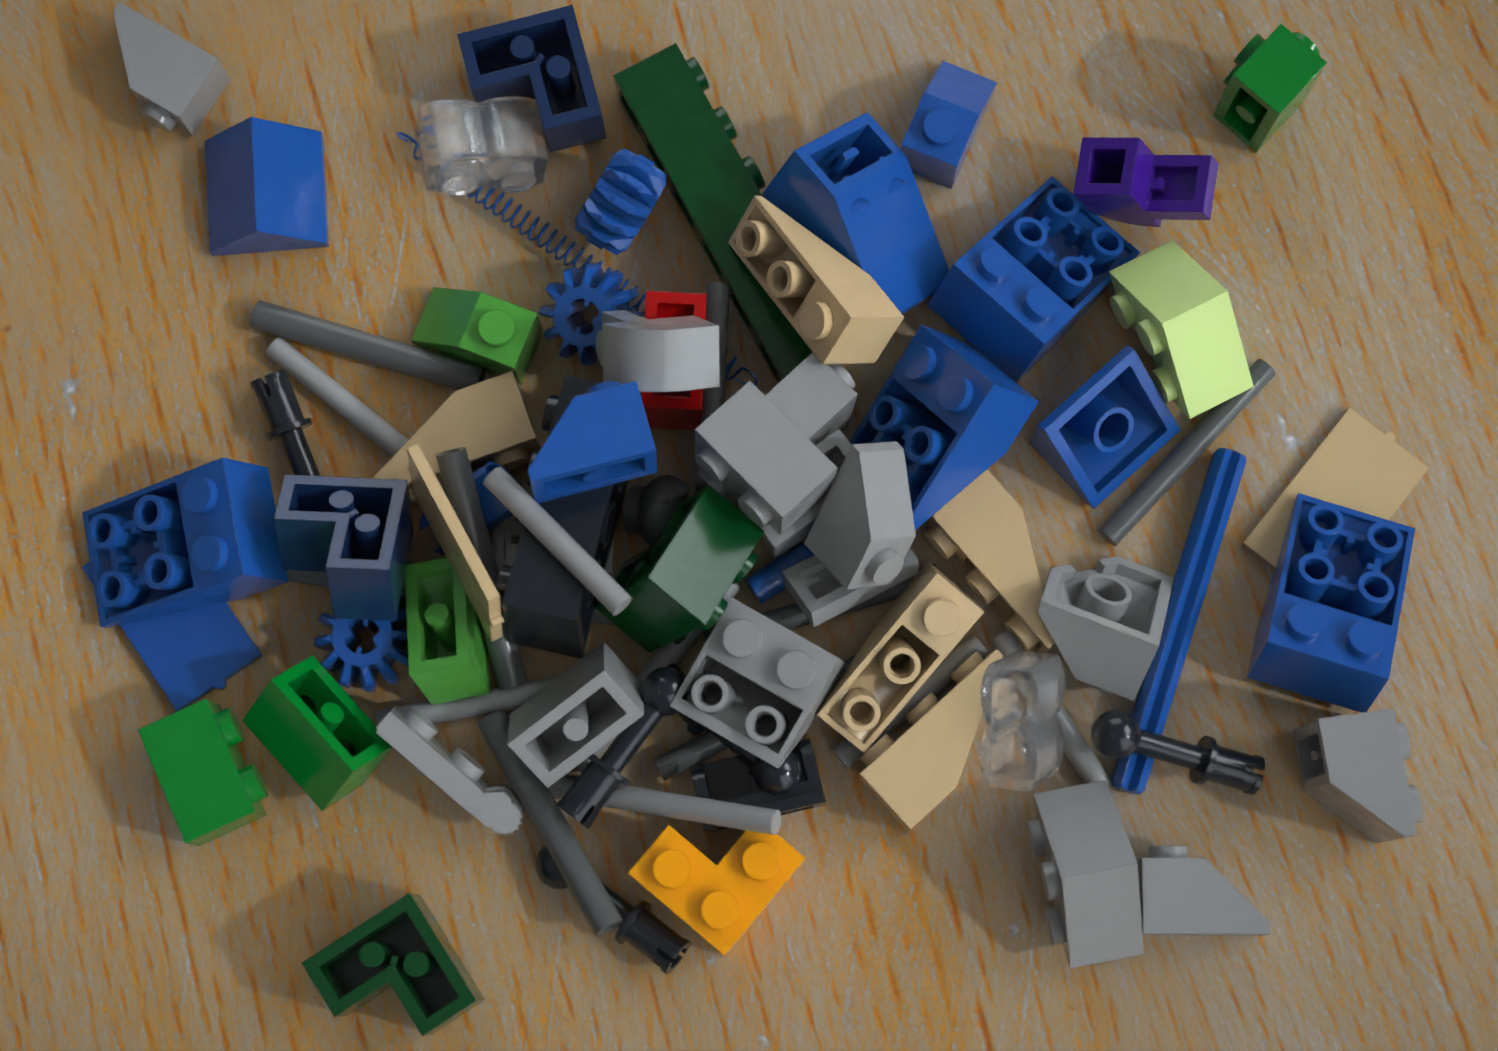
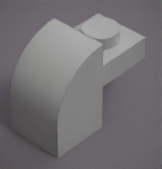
(659, 352)

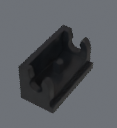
(734, 782)

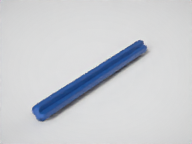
(1183, 610)

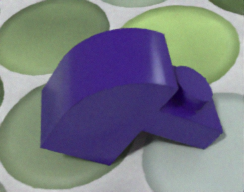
(1135, 187)

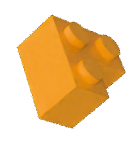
(718, 898)

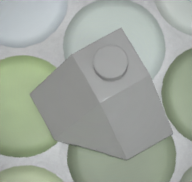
(1107, 621)

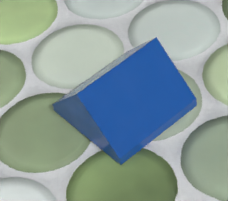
(266, 188)
(1106, 428)

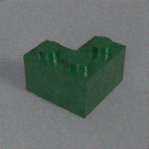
(686, 571)
(399, 951)

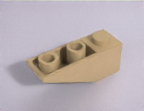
(815, 287)
(484, 419)
(993, 544)
(899, 656)
(930, 756)

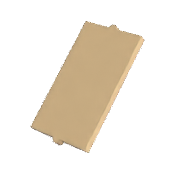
(1350, 468)
(455, 543)

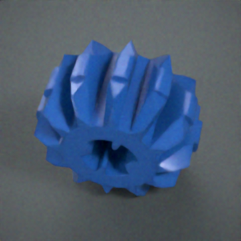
(620, 201)
(574, 299)
(359, 662)

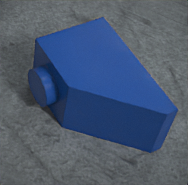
(946, 123)
(595, 444)

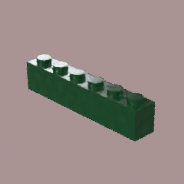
(708, 183)

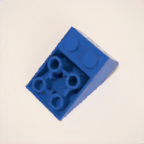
(866, 205)
(1031, 278)
(947, 414)
(184, 543)
(1333, 605)

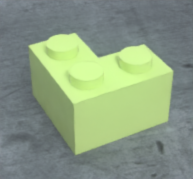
(1184, 325)

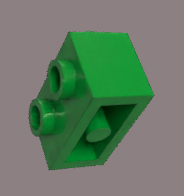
(1268, 85)
(316, 732)
(204, 771)

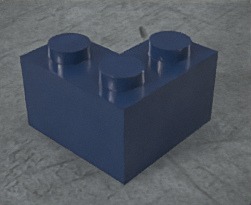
(541, 61)
(353, 533)

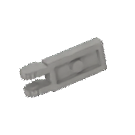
(453, 772)

